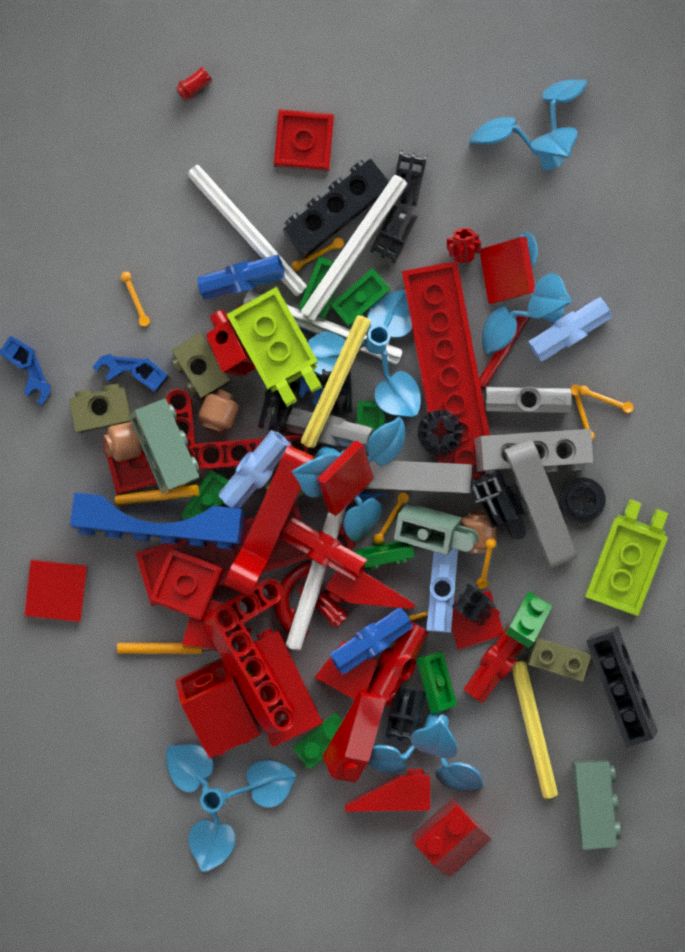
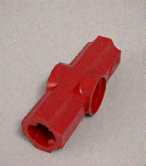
(324, 549)
(397, 663)
(493, 666)

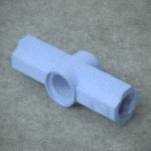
(570, 329)
(254, 470)
(440, 608)

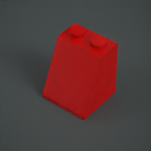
(216, 708)
(450, 837)

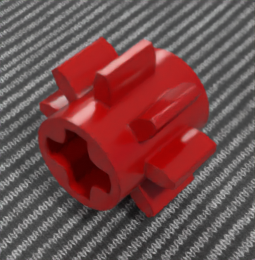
(463, 245)

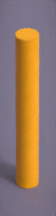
(156, 495)
(155, 648)

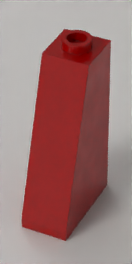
(288, 678)

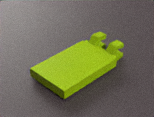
(275, 344)
(628, 560)

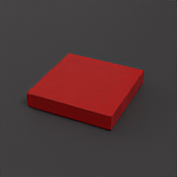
(303, 140)
(507, 270)
(131, 473)
(345, 478)
(186, 584)
(56, 590)

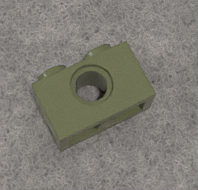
(194, 350)
(83, 408)
(558, 659)

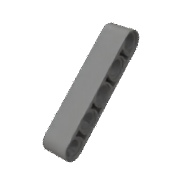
(421, 477)
(540, 503)

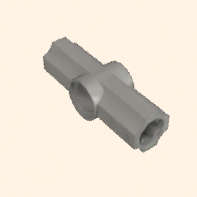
(546, 400)
(335, 431)

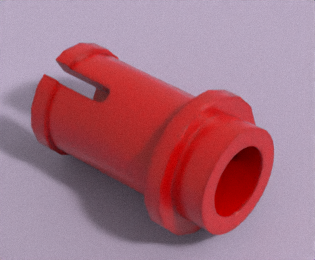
(193, 84)
(331, 610)

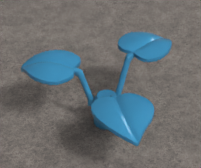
(549, 147)
(546, 303)
(388, 319)
(383, 448)
(436, 740)
(209, 840)

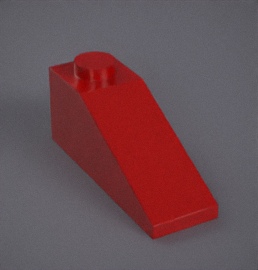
(365, 591)
(354, 739)
(401, 793)

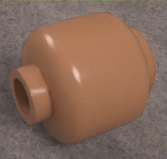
(218, 411)
(122, 442)
(479, 522)

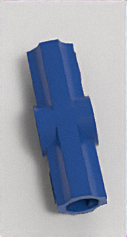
(241, 277)
(371, 641)

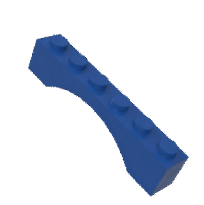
(216, 525)

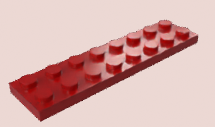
(446, 355)

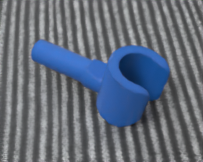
(365, 496)

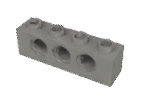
(576, 442)

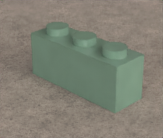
(164, 445)
(596, 804)

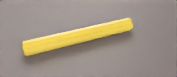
(335, 381)
(534, 730)

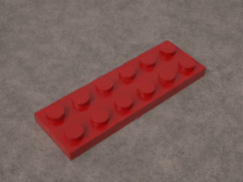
(153, 559)

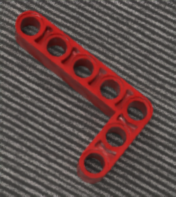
(225, 448)
(268, 524)
(249, 654)

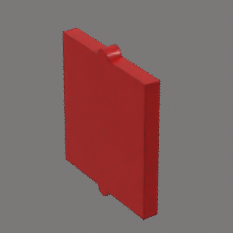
(468, 633)

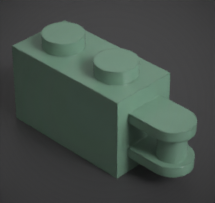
(433, 530)

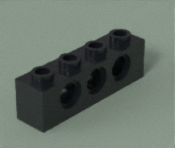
(308, 241)
(622, 686)

